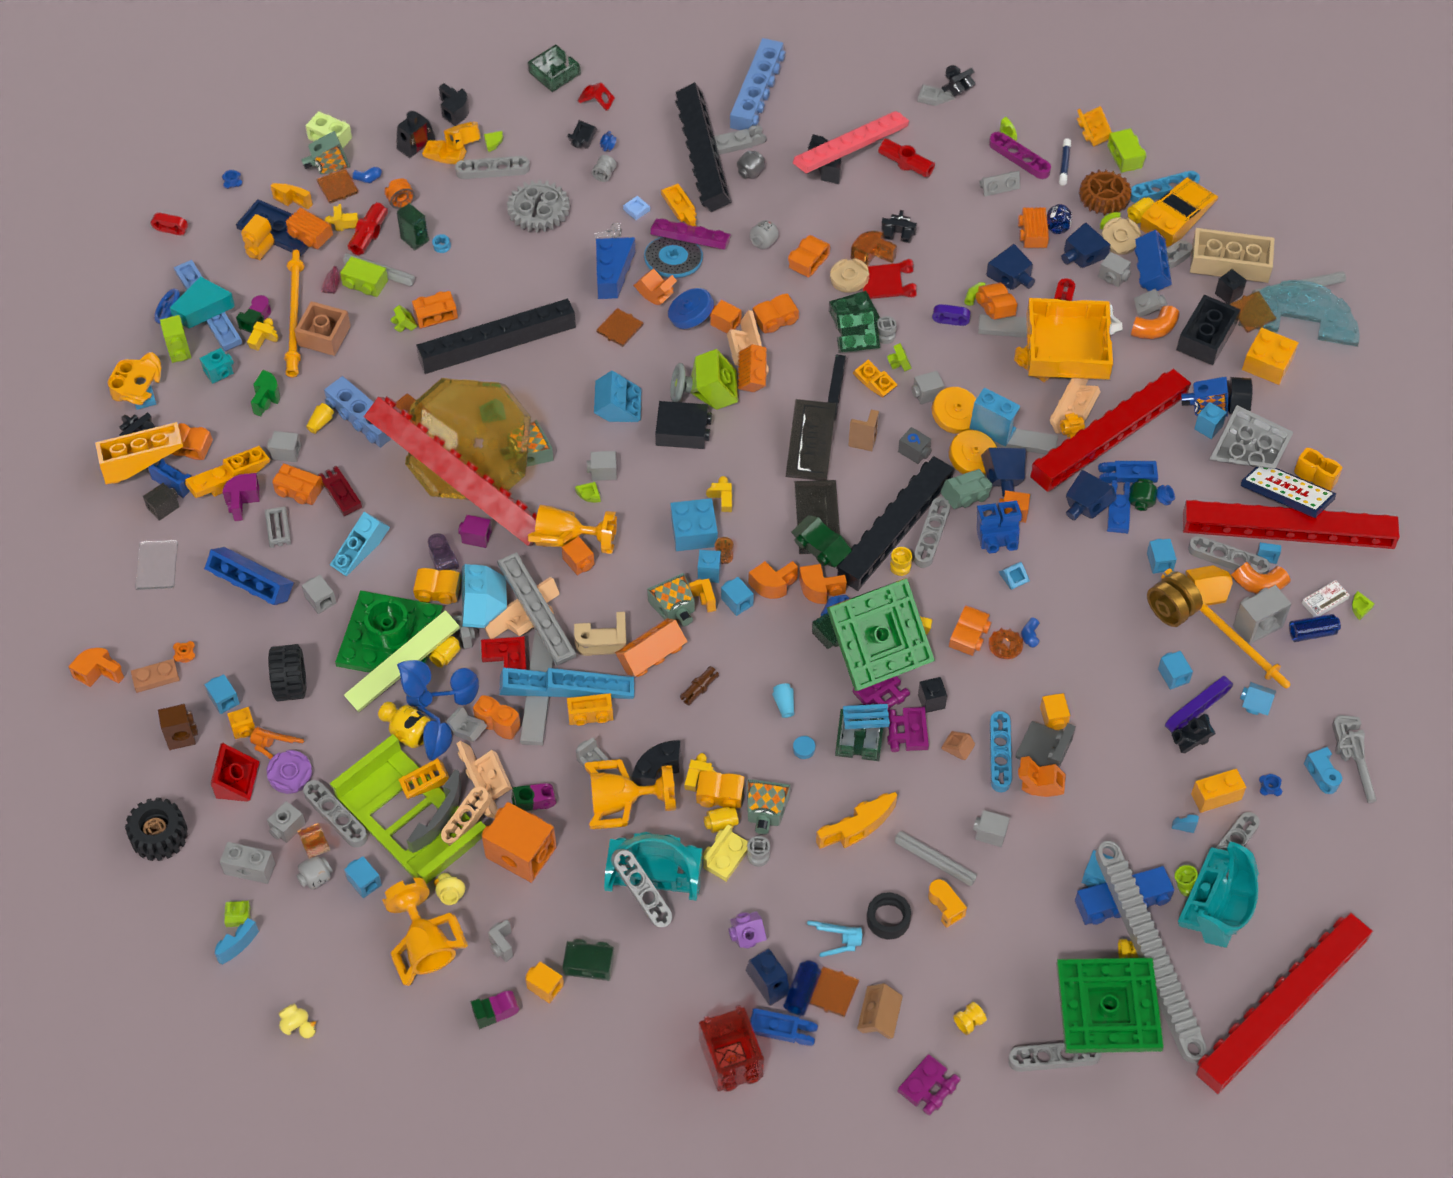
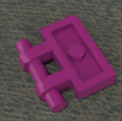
(874, 693)
(915, 729)
(923, 1080)

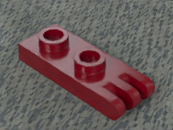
(340, 491)

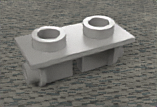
(1000, 183)

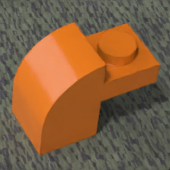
(654, 288)
(772, 583)
(816, 587)
(92, 663)
(1042, 780)

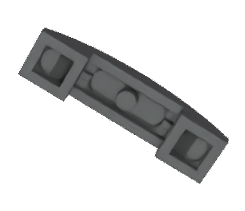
(424, 834)

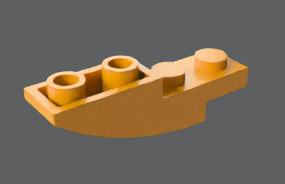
(215, 479)
(866, 820)

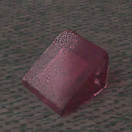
(331, 281)

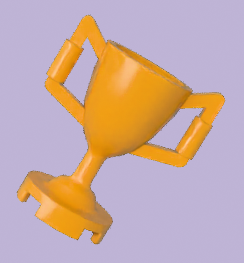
(559, 527)
(617, 792)
(425, 942)

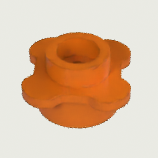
(186, 656)

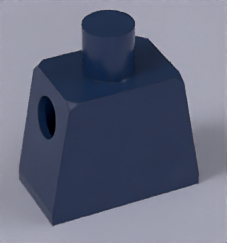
(1085, 247)
(1011, 268)
(1005, 467)
(1088, 496)
(766, 973)

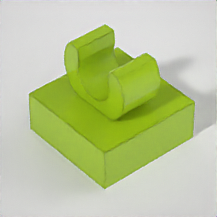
(403, 319)
(899, 358)
(236, 913)

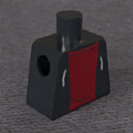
(413, 134)

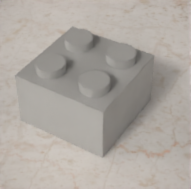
(1261, 614)

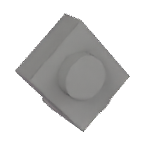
(1149, 302)
(467, 633)
(465, 725)
(589, 752)
(499, 945)

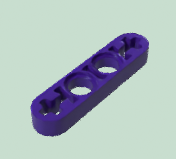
(1199, 704)

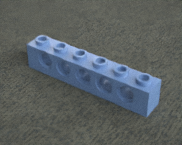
(757, 85)

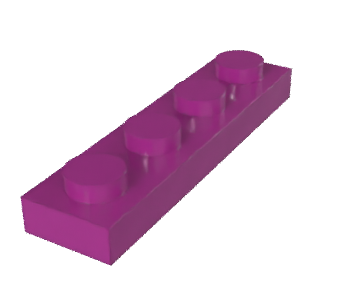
(691, 234)

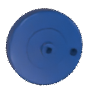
(690, 308)

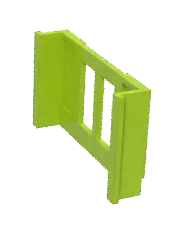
(374, 783)

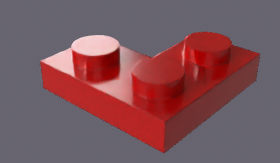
(509, 650)

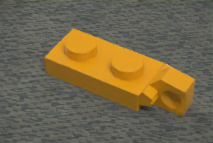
(680, 204)

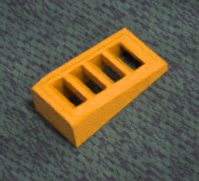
(435, 782)

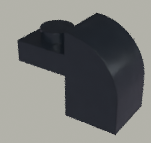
(454, 104)
(1240, 393)

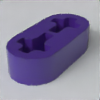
(951, 315)

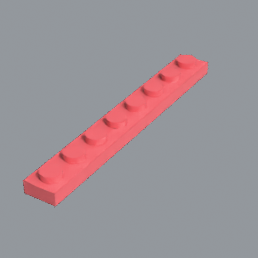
(850, 142)

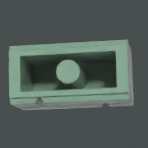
(966, 489)

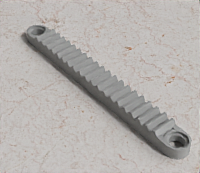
(1149, 945)

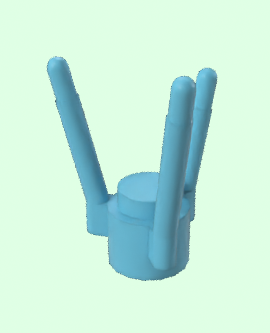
(850, 936)

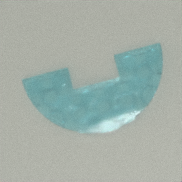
(1312, 303)

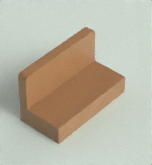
(862, 433)
(880, 1010)

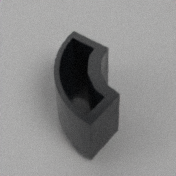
(831, 171)
(649, 764)

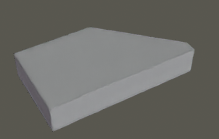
(934, 96)

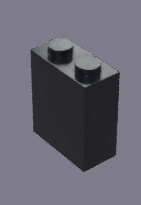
(682, 425)

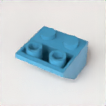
(617, 398)

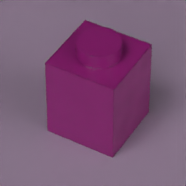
(475, 531)

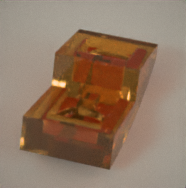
(313, 840)

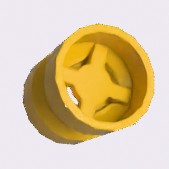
(901, 561)
(1126, 949)
(969, 1018)

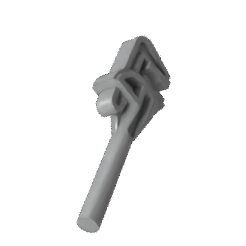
(1353, 746)

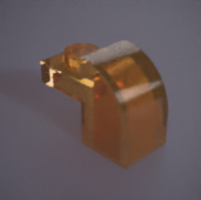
(871, 245)

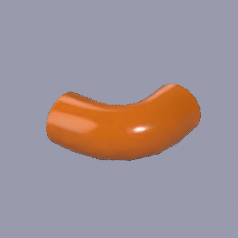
(1156, 327)
(1255, 582)

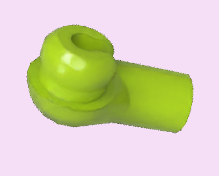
(971, 294)

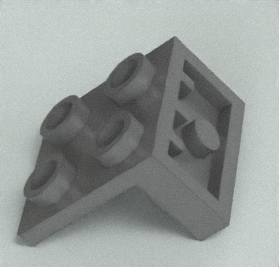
(1045, 744)

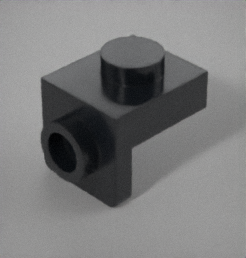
(582, 135)

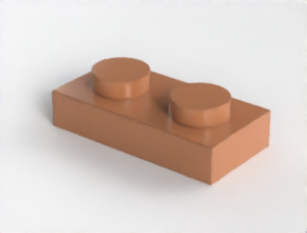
(155, 675)

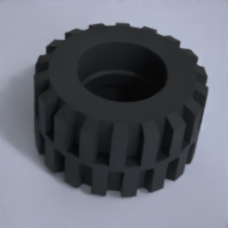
(287, 672)
(163, 843)

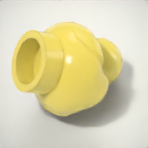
(449, 888)
(296, 1017)

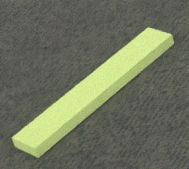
(388, 672)

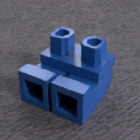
(998, 528)

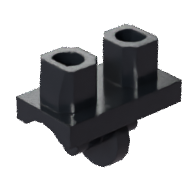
(958, 81)
(898, 224)
(135, 424)
(1195, 733)

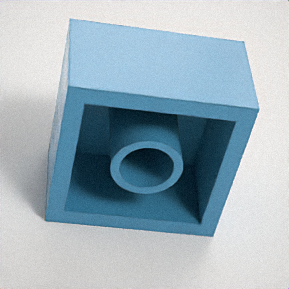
(693, 524)

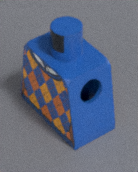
(1207, 391)

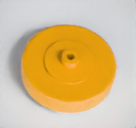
(953, 409)
(967, 449)

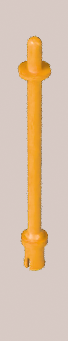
(292, 357)
(1272, 671)

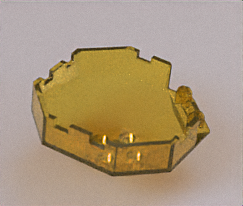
(467, 411)

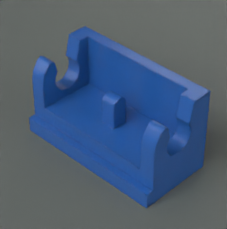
(170, 476)

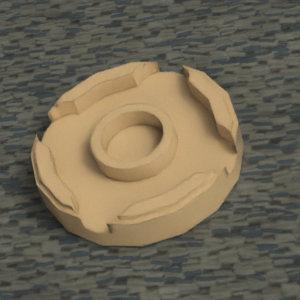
(1121, 235)
(849, 275)

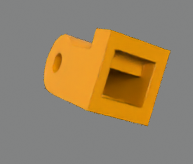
(462, 135)
(947, 901)

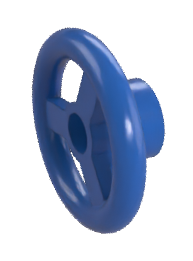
(165, 305)

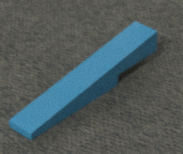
(564, 683)

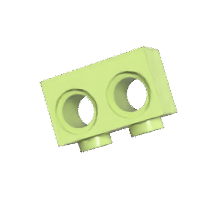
(324, 124)

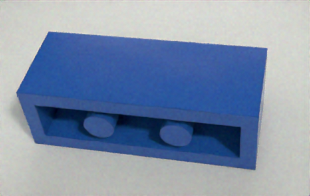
(1153, 261)

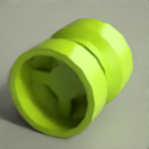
(1185, 879)

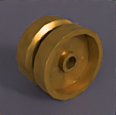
(1174, 599)

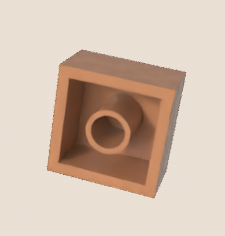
(322, 328)

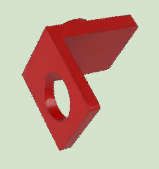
(595, 91)

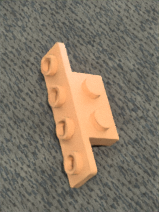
(741, 339)
(1076, 399)
(515, 617)
(485, 773)

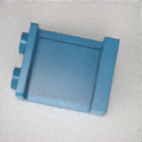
(994, 416)

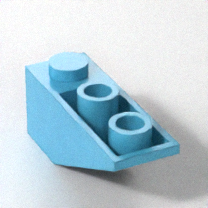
(359, 543)

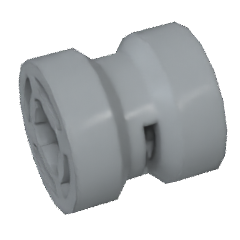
(603, 168)
(886, 329)
(758, 851)

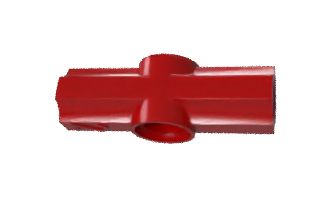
(906, 157)
(367, 229)

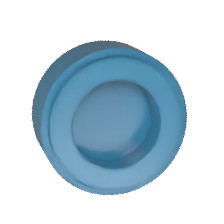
(804, 747)

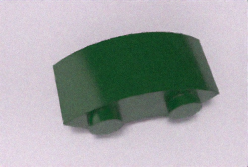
(821, 541)

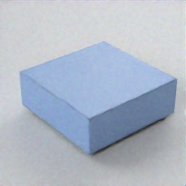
(636, 208)

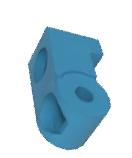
(1322, 771)

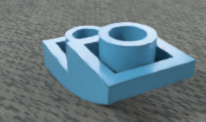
(232, 946)

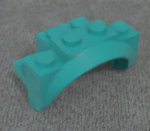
(661, 860)
(1222, 905)

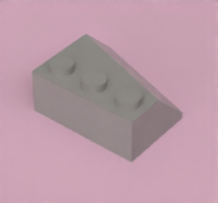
(1251, 440)

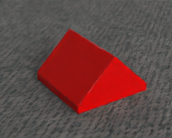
(233, 774)

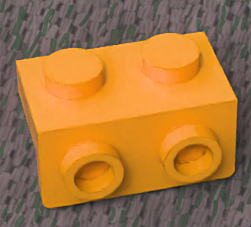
(1095, 125)
(590, 709)

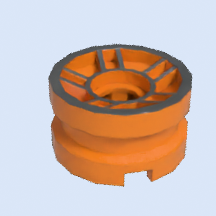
(399, 193)

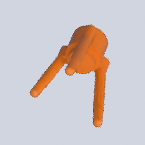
(264, 738)

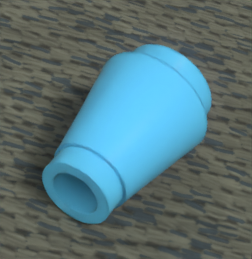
(784, 698)

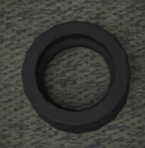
(893, 900)

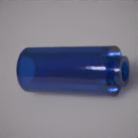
(1314, 627)
(802, 988)

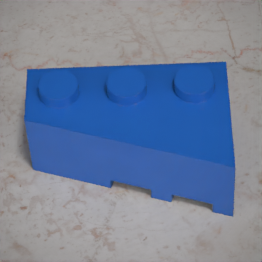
(613, 262)

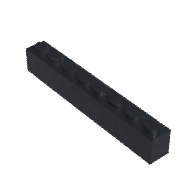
(702, 147)
(496, 336)
(894, 523)

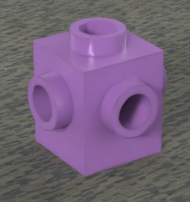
(747, 929)

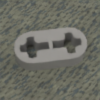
(1178, 256)

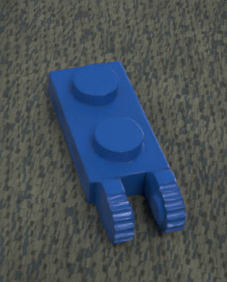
(1128, 471)
(1119, 510)
(782, 1027)

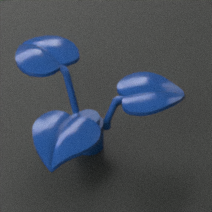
(414, 678)

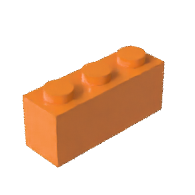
(651, 647)

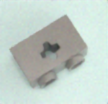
(247, 862)

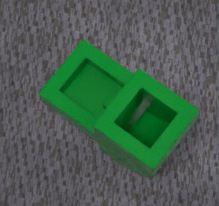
(265, 392)

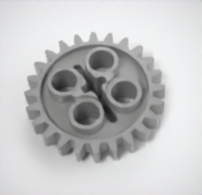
(526, 202)

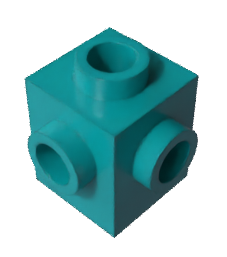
(217, 365)

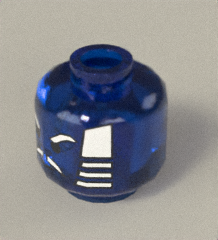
(1059, 219)

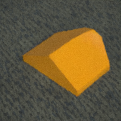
(1212, 583)

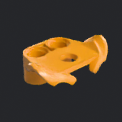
(125, 375)

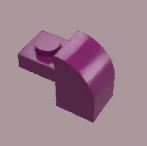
(240, 490)

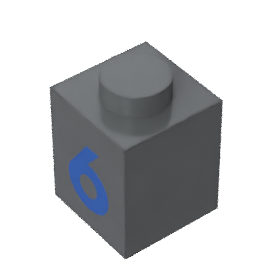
(915, 445)

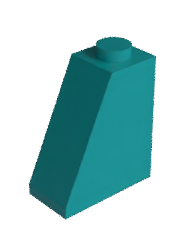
(202, 303)

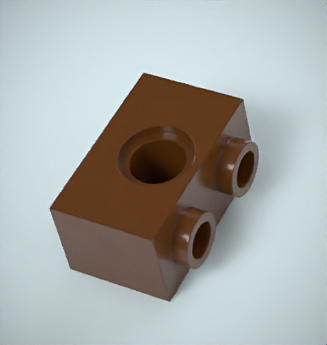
(178, 726)

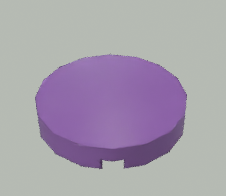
(289, 771)

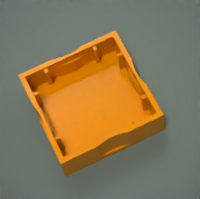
(1069, 338)

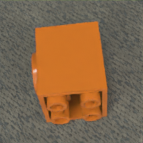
(519, 841)

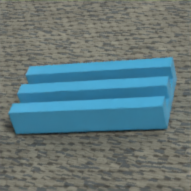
(866, 712)

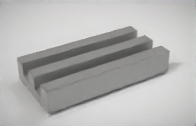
(279, 540)

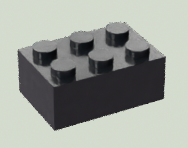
(1208, 329)

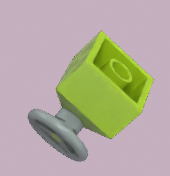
(711, 380)

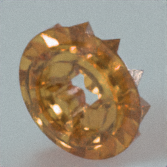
(1001, 650)

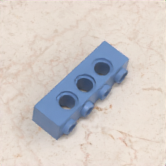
(352, 407)

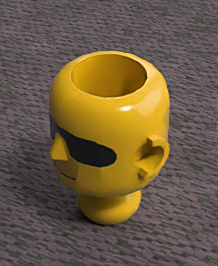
(404, 723)

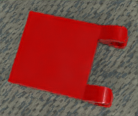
(886, 280)

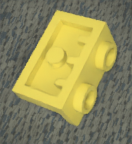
(725, 853)

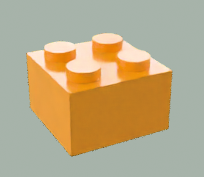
(1270, 356)

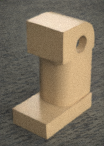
(600, 641)

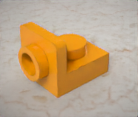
(704, 590)
(241, 723)

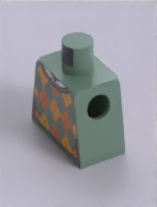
(326, 155)
(539, 447)
(673, 599)
(766, 803)

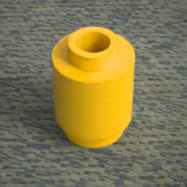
(1138, 209)
(445, 652)
(720, 818)

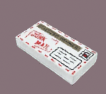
(1325, 599)

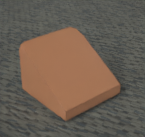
(959, 744)

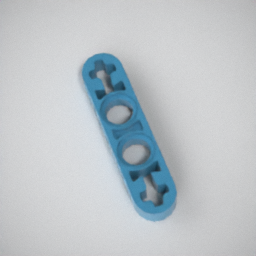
(1138, 191)
(1000, 751)

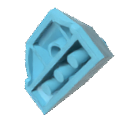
(482, 595)

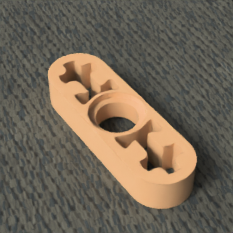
(465, 807)

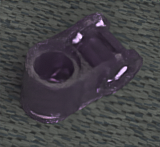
(442, 557)

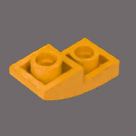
(875, 380)

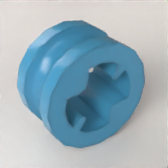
(444, 240)

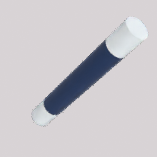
(1065, 162)

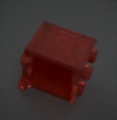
(731, 1049)

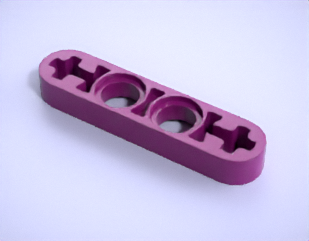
(1037, 167)

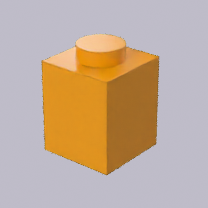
(1055, 711)
(544, 982)

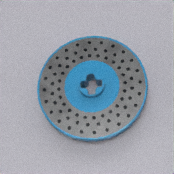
(673, 257)

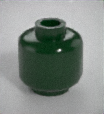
(1143, 494)

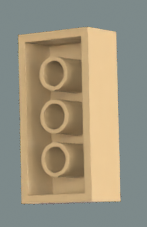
(1220, 251)

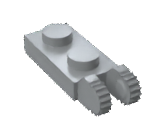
(740, 139)

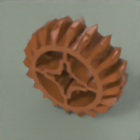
(1105, 192)

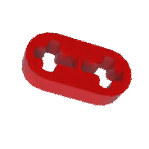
(169, 223)
(1060, 294)

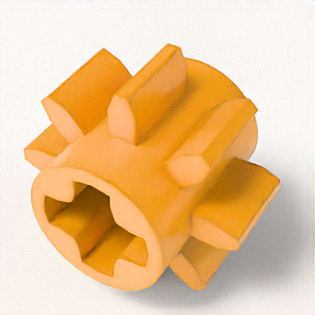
(1071, 424)

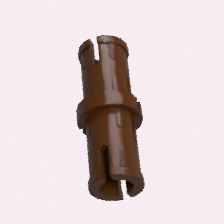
(699, 685)

